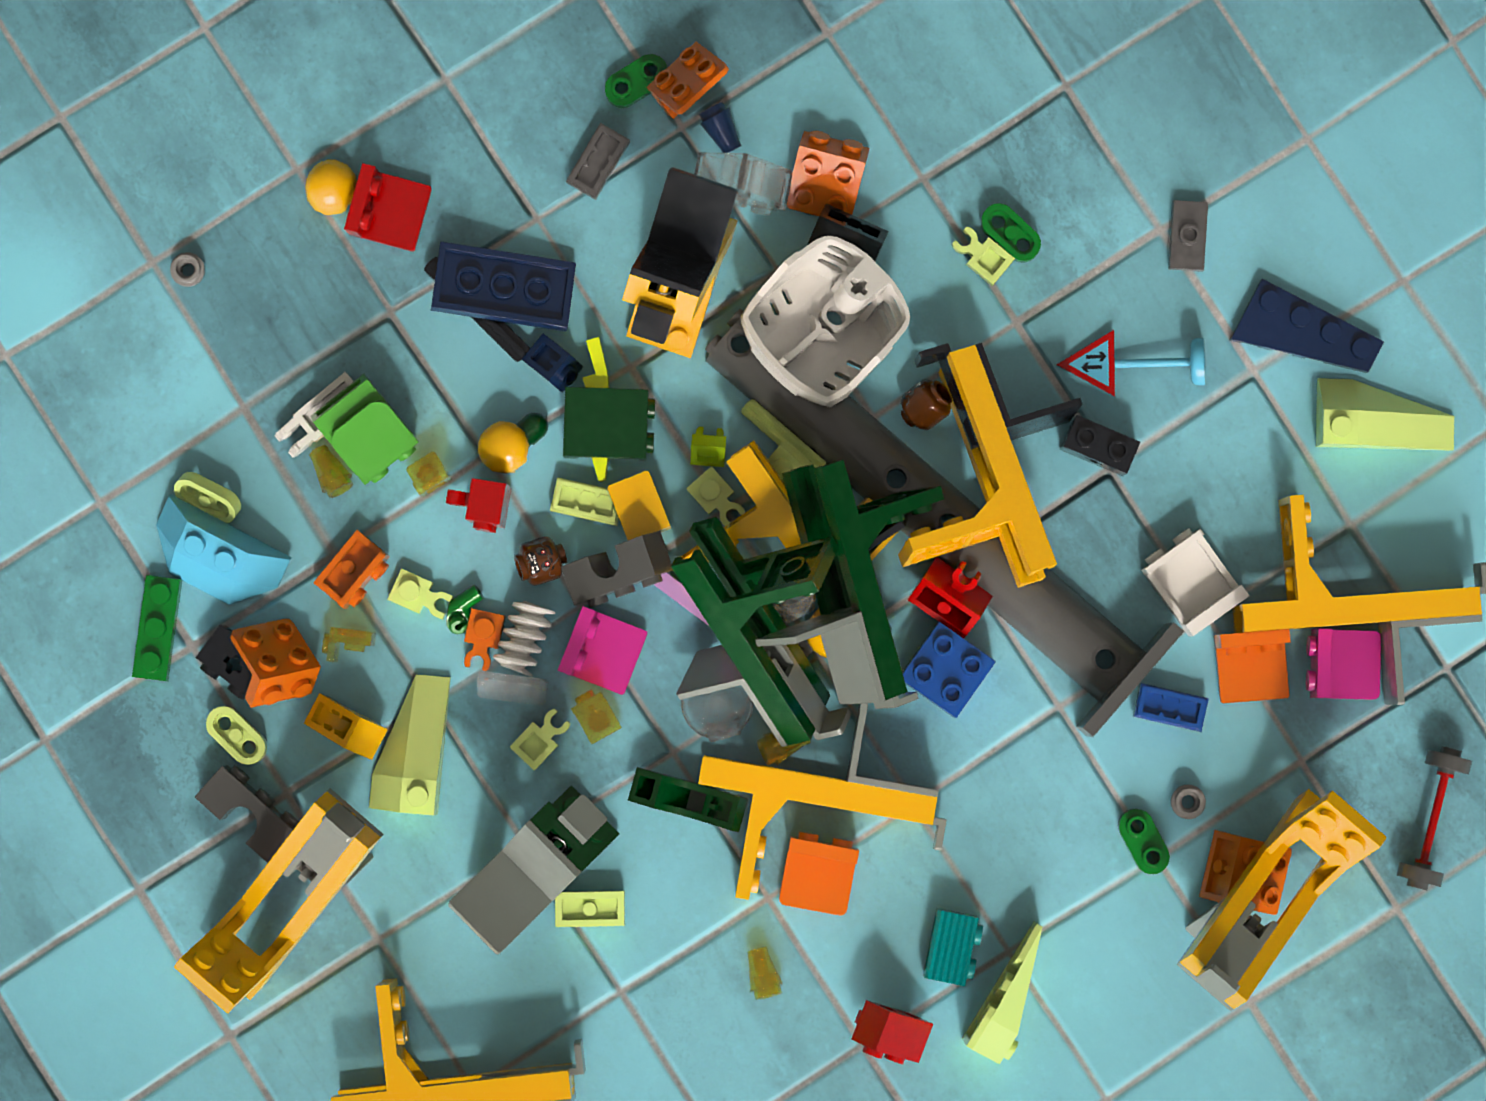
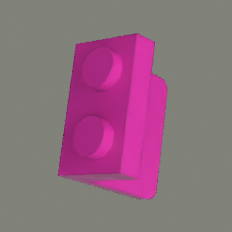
(1344, 664)

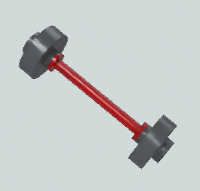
(1448, 763)

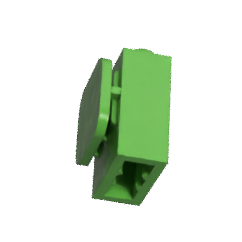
(365, 430)

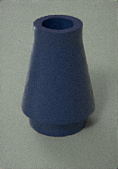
(720, 127)

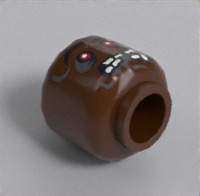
(926, 404)
(540, 560)

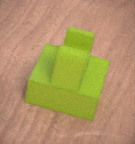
(708, 449)

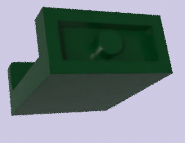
(607, 423)

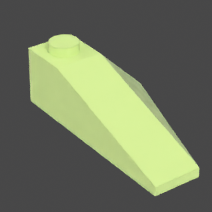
(1368, 417)
(412, 759)
(1000, 1016)

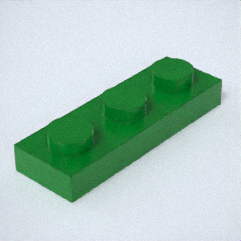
(157, 628)

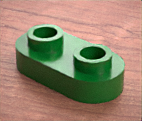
(635, 79)
(1013, 230)
(1144, 841)

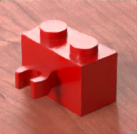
(485, 504)
(951, 596)
(891, 1032)

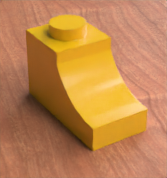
(345, 726)

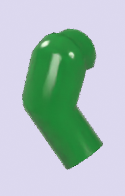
(459, 609)

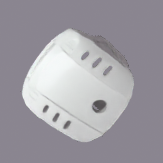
(801, 343)

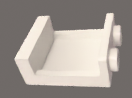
(1193, 582)

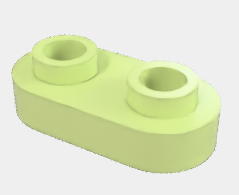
(208, 496)
(236, 736)

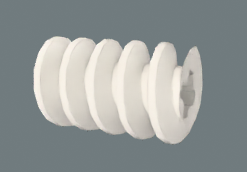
(523, 637)

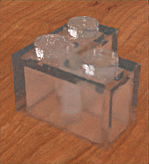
(758, 181)

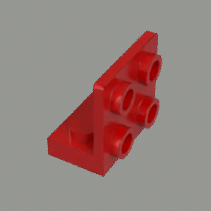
(387, 209)

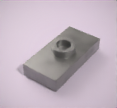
(598, 161)
(1188, 235)

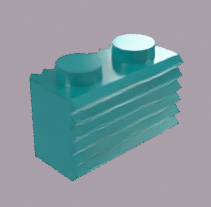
(952, 947)

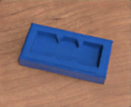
(1170, 707)

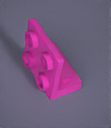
(602, 650)

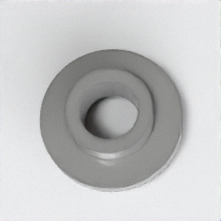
(178, 264)
(1198, 805)

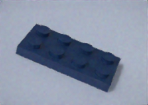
(503, 286)

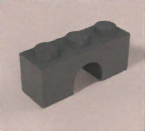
(640, 561)
(230, 790)

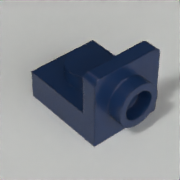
(553, 363)

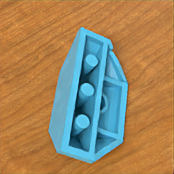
(217, 554)

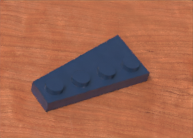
(1296, 327)

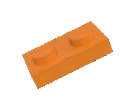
(352, 570)

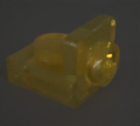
(428, 474)
(354, 640)

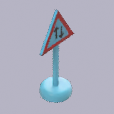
(1097, 363)

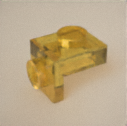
(595, 716)

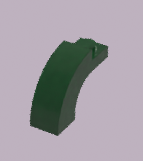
(688, 799)

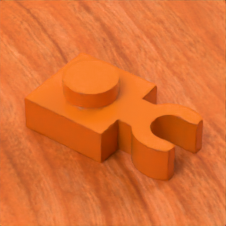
(483, 631)

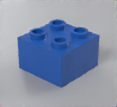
(947, 669)

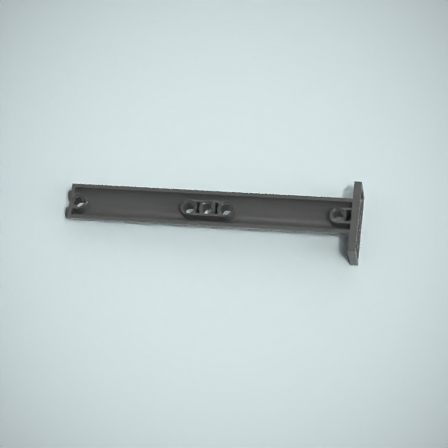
(1042, 612)

